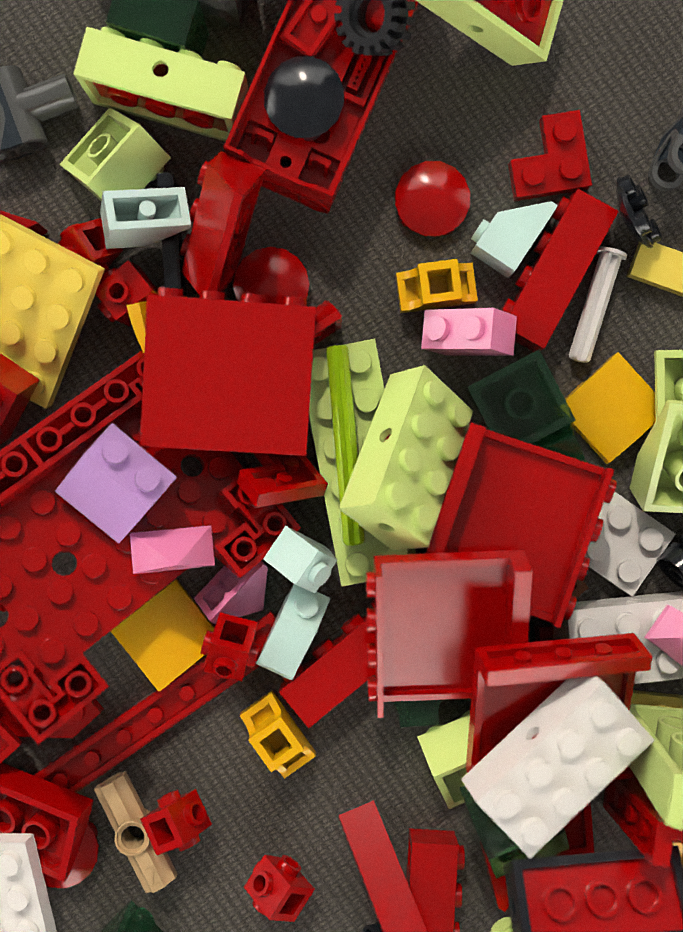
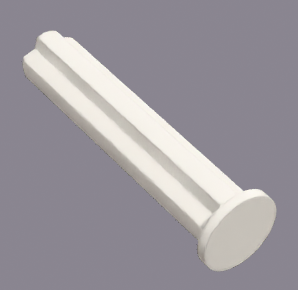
(596, 303)

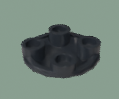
(304, 97)
(631, 203)

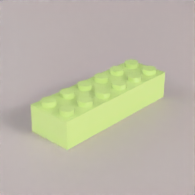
(366, 394)

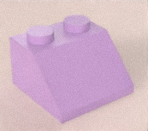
(115, 483)

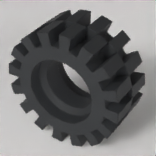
(381, 42)

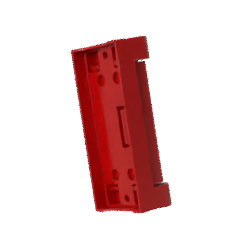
(319, 164)

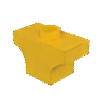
(436, 286)
(276, 735)

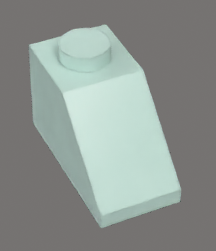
(143, 216)
(510, 236)
(301, 559)
(293, 631)

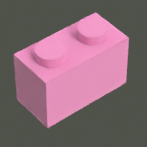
(469, 332)

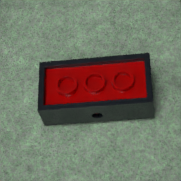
(595, 893)

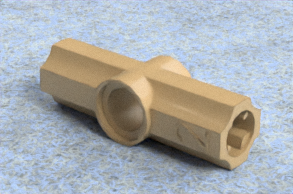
(125, 810)

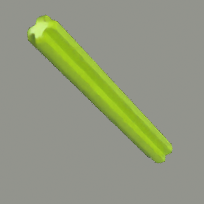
(343, 433)

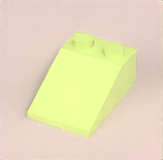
(659, 464)

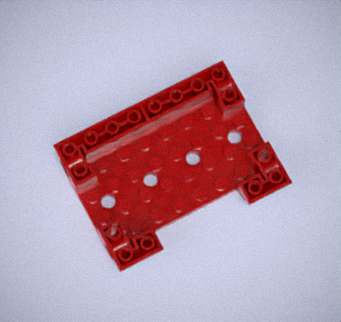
(63, 615)

